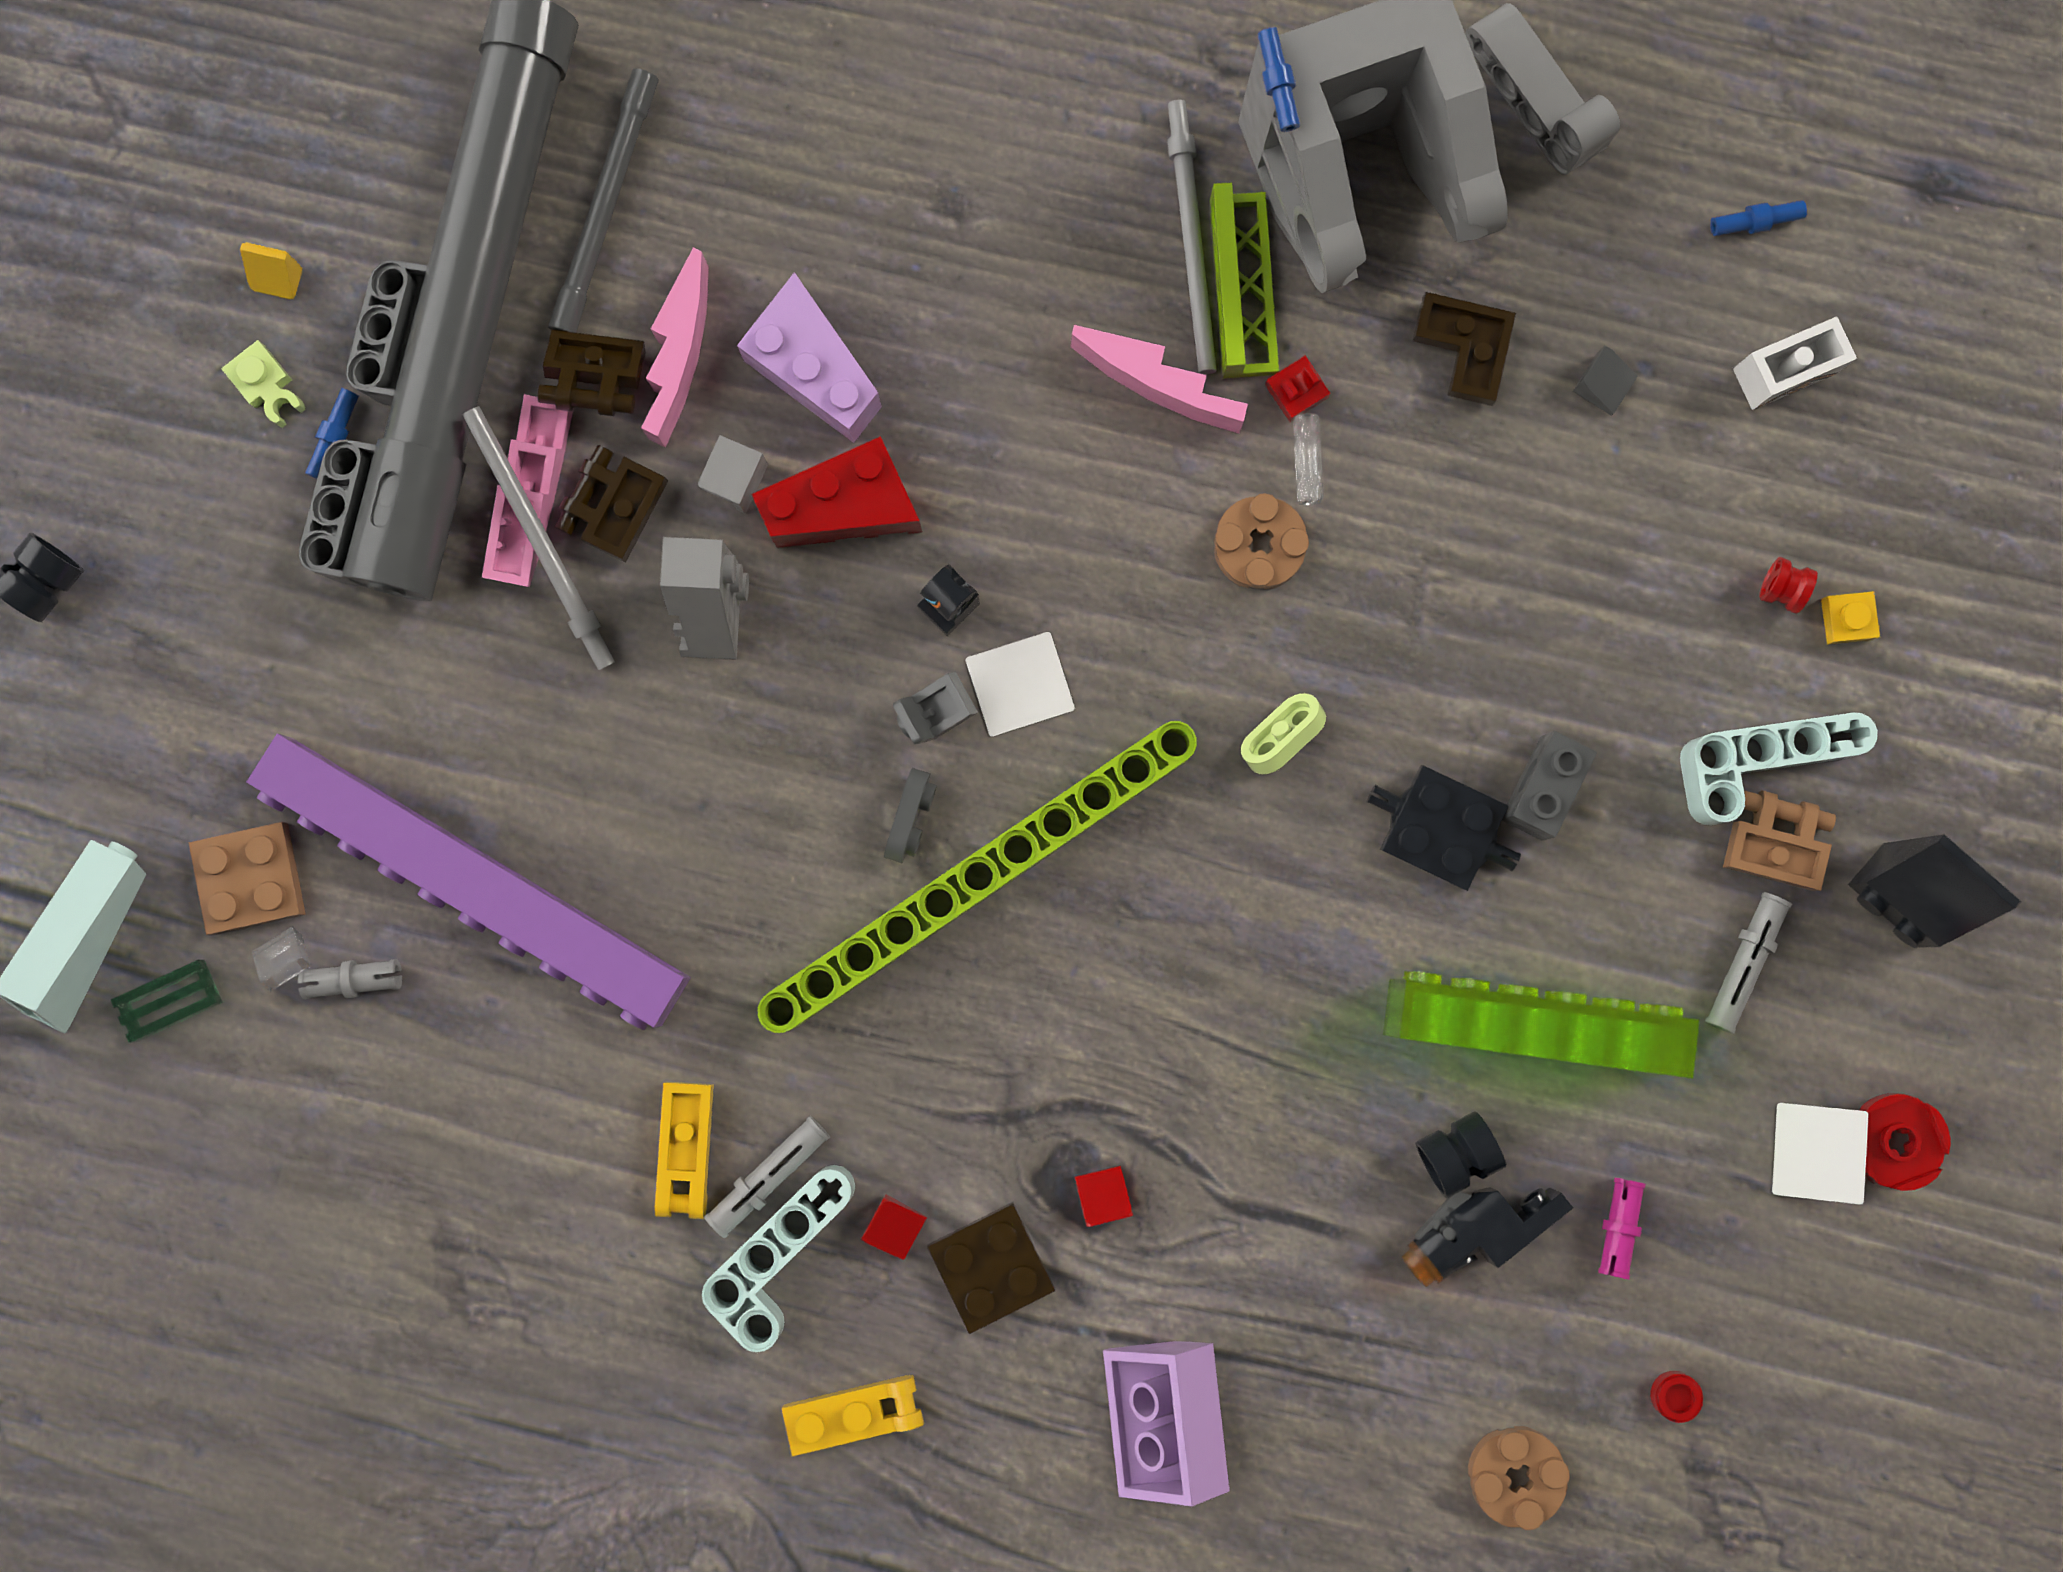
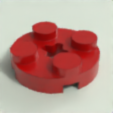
(1923, 1152)

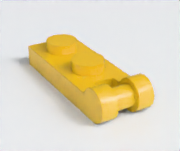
(684, 1148)
(851, 1415)

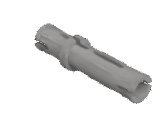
(1748, 962)
(726, 1217)

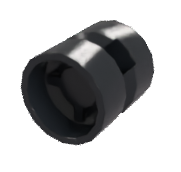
(36, 577)
(1460, 1154)

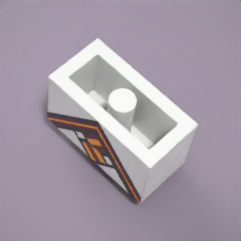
(1794, 363)

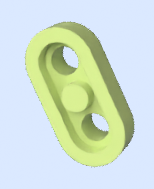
(1283, 733)

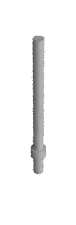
(1182, 151)
(582, 622)

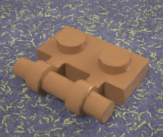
(1777, 854)

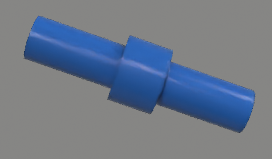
(1278, 79)
(1758, 218)
(332, 429)

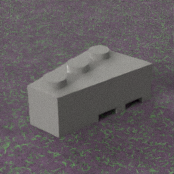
(705, 590)

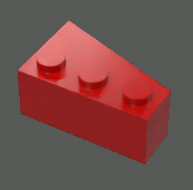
(839, 500)

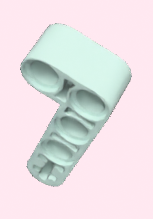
(1777, 753)
(784, 1246)

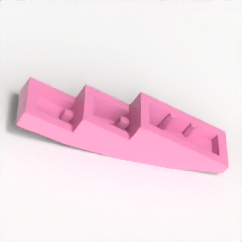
(680, 332)
(1140, 369)
(537, 463)

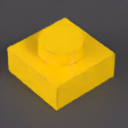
(1850, 618)

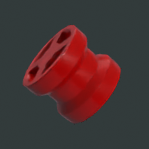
(1788, 585)

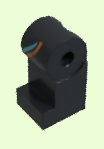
(948, 599)

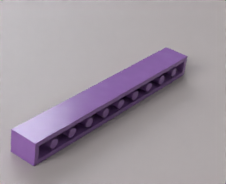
(469, 881)

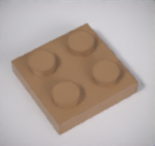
(247, 878)

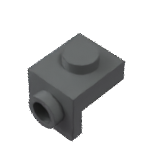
(934, 709)

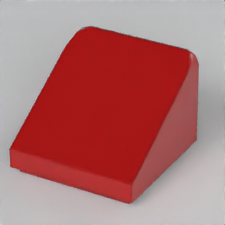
(1103, 1196)
(894, 1227)

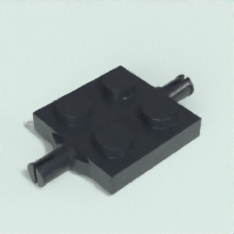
(1444, 827)

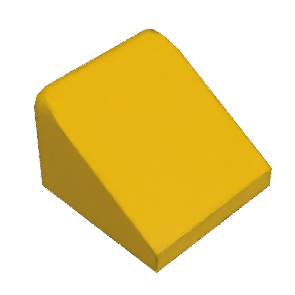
(270, 270)

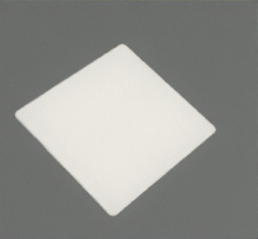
(1020, 684)
(1820, 1153)

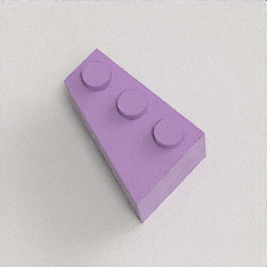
(809, 361)

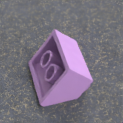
(1166, 1422)

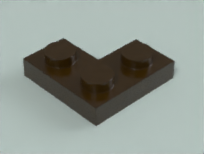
(1477, 335)

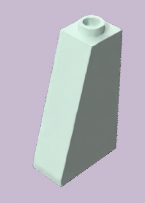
(72, 936)

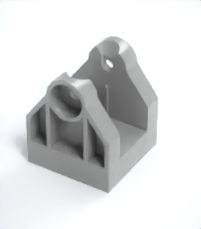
(1357, 74)

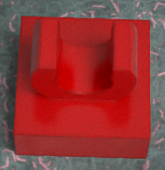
(1297, 388)

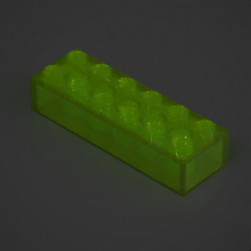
(1550, 1027)

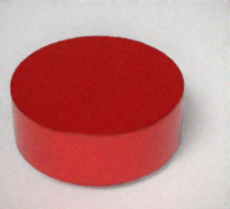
(1676, 1396)

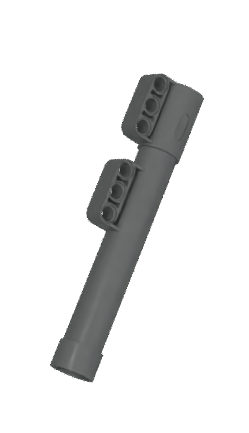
(440, 325)

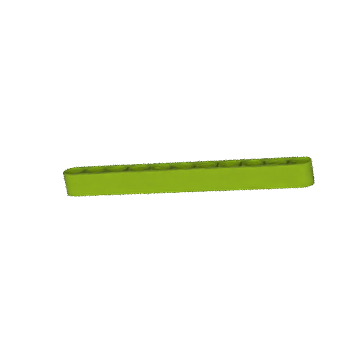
(953, 881)

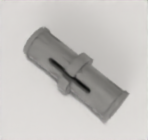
(350, 979)

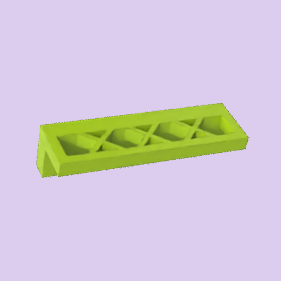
(1229, 279)

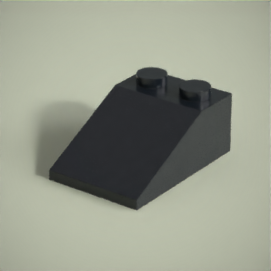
(1930, 890)

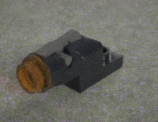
(1480, 1224)

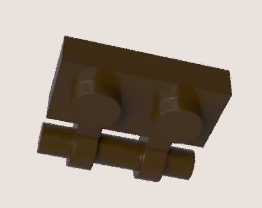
(591, 360)
(623, 508)

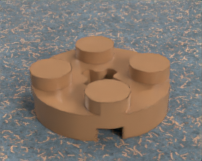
(1260, 515)
(1528, 1504)

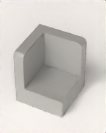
(733, 472)

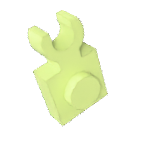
(261, 380)

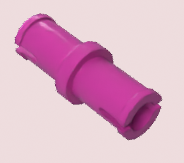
(1621, 1228)

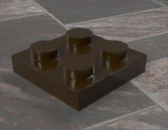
(991, 1268)

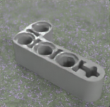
(1540, 92)

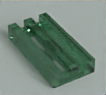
(130, 1017)

